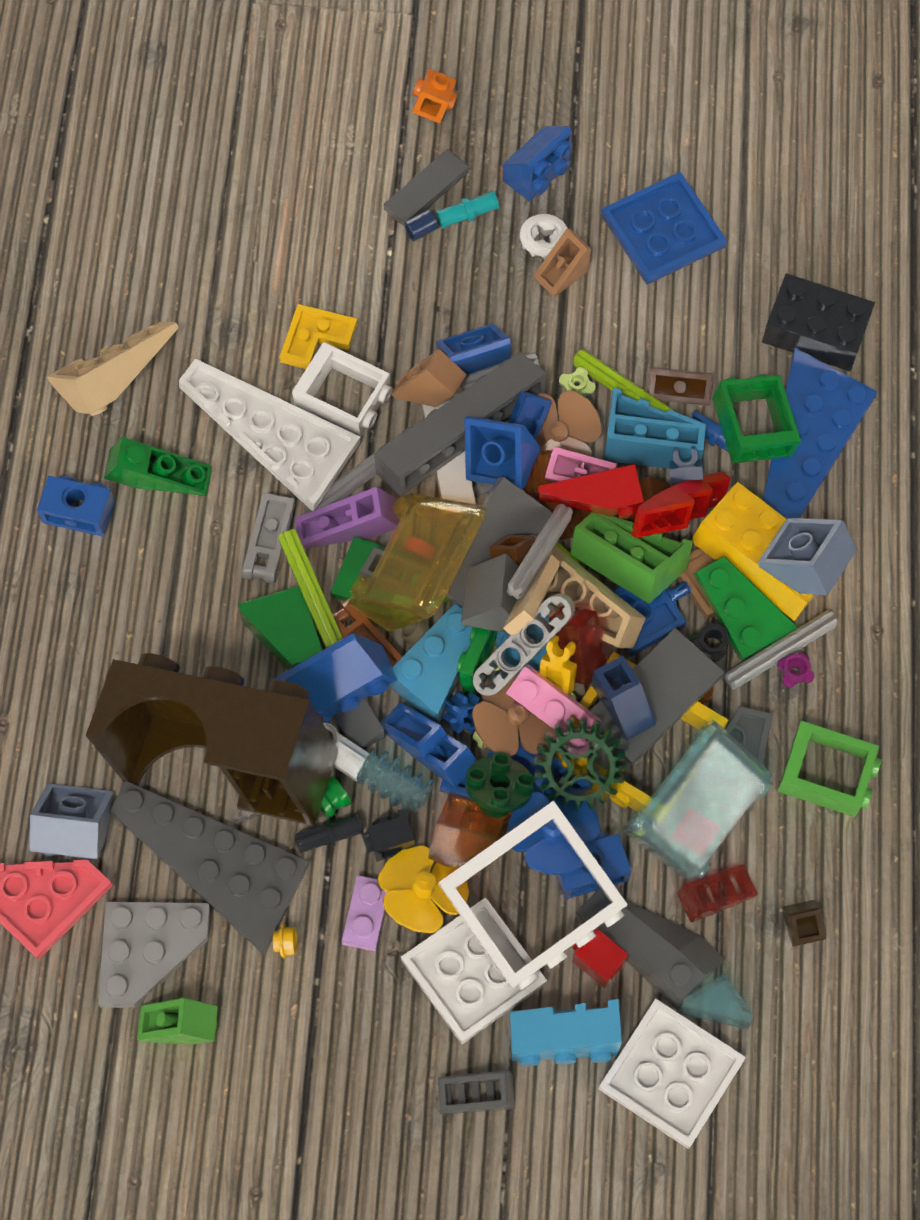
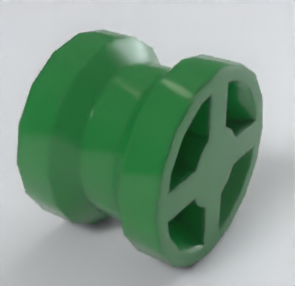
(334, 798)

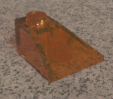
(464, 832)

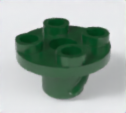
(499, 785)

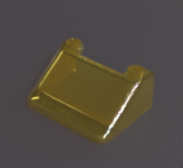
(417, 560)

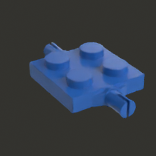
(660, 615)

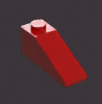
(602, 493)

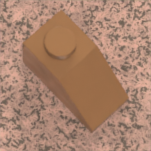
(430, 381)

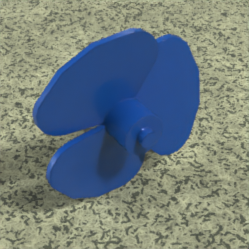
(547, 847)

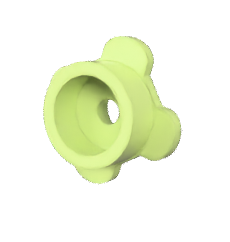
(580, 375)

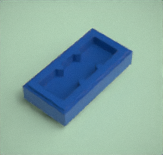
(530, 411)

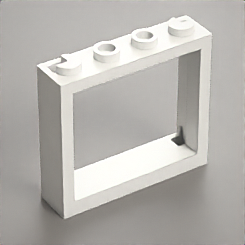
(580, 935)

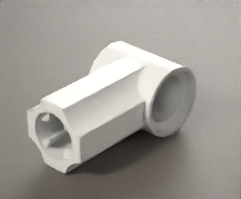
(349, 755)

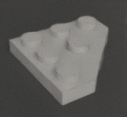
(146, 946)

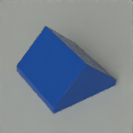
(476, 348)
(498, 450)

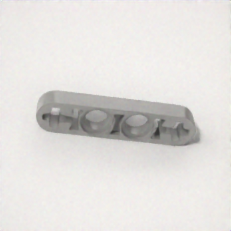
(524, 645)

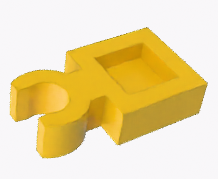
(557, 667)

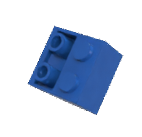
(539, 161)

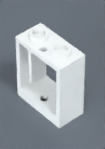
(316, 373)

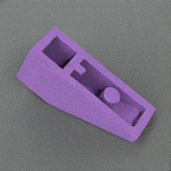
(360, 516)

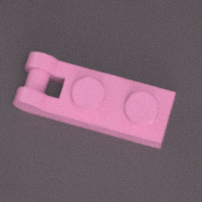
(548, 701)

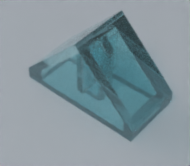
(719, 1004)

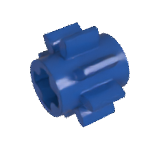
(460, 710)

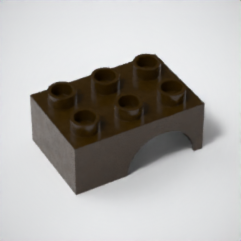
(260, 739)

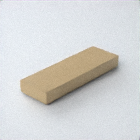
(527, 607)

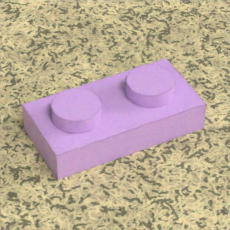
(364, 915)

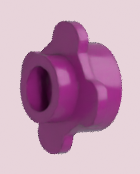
(798, 661)

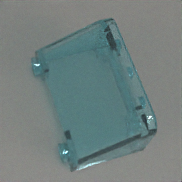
(700, 802)

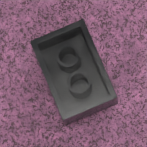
(818, 321)

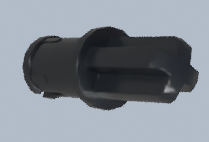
(328, 833)

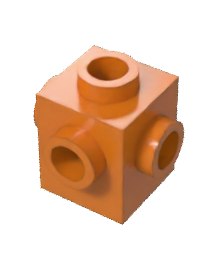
(434, 95)

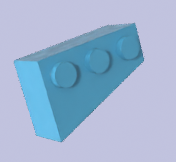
(649, 435)
(429, 668)
(565, 1034)

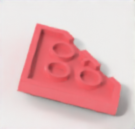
(47, 899)

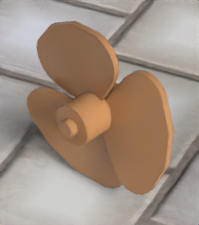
(576, 419)
(501, 719)

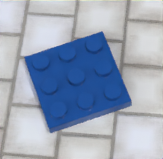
(663, 228)

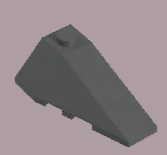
(658, 949)

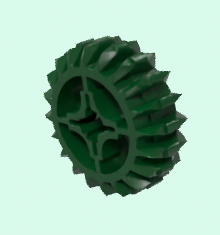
(591, 773)

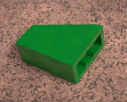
(282, 625)

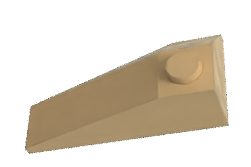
(100, 380)

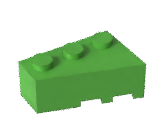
(637, 564)

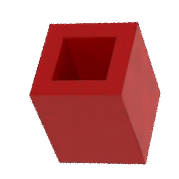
(600, 958)

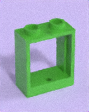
(821, 795)

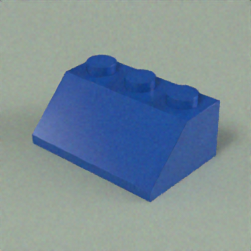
(343, 675)

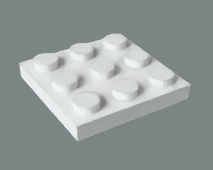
(463, 978)
(672, 1073)

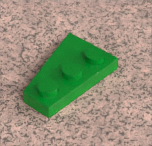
(741, 608)

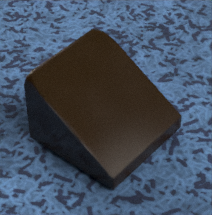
(804, 922)

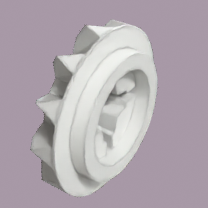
(545, 224)

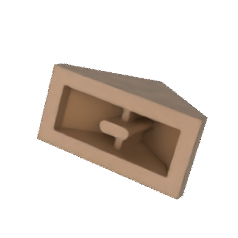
(564, 263)

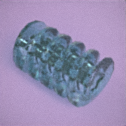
(394, 782)

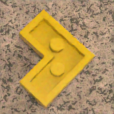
(312, 328)

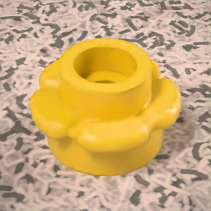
(285, 941)

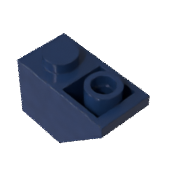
(623, 697)

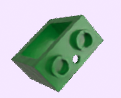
(758, 446)

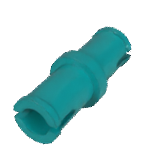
(467, 209)

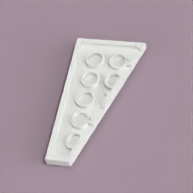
(285, 439)

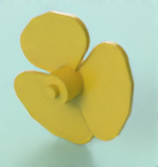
(411, 888)

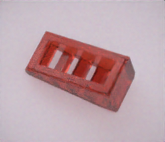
(697, 901)

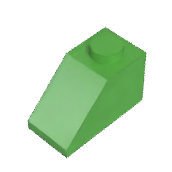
(178, 1022)

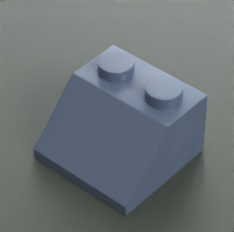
(809, 554)
(70, 821)

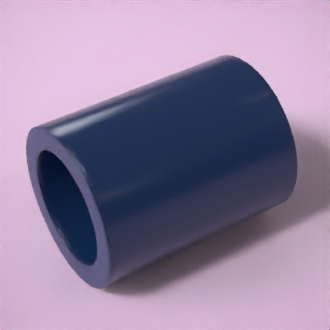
(421, 225)

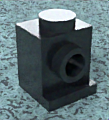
(388, 836)

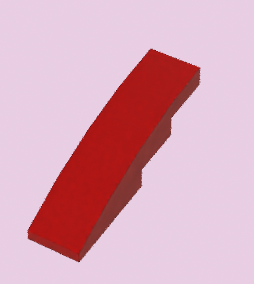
(678, 504)

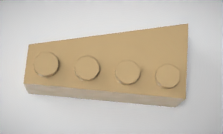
(617, 618)

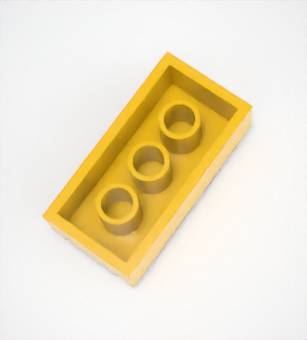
(741, 532)

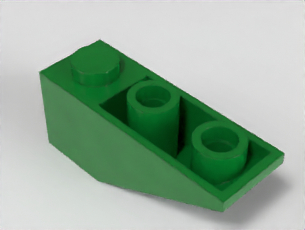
(155, 469)

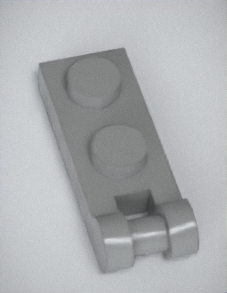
(271, 520)

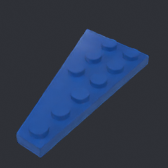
(826, 414)

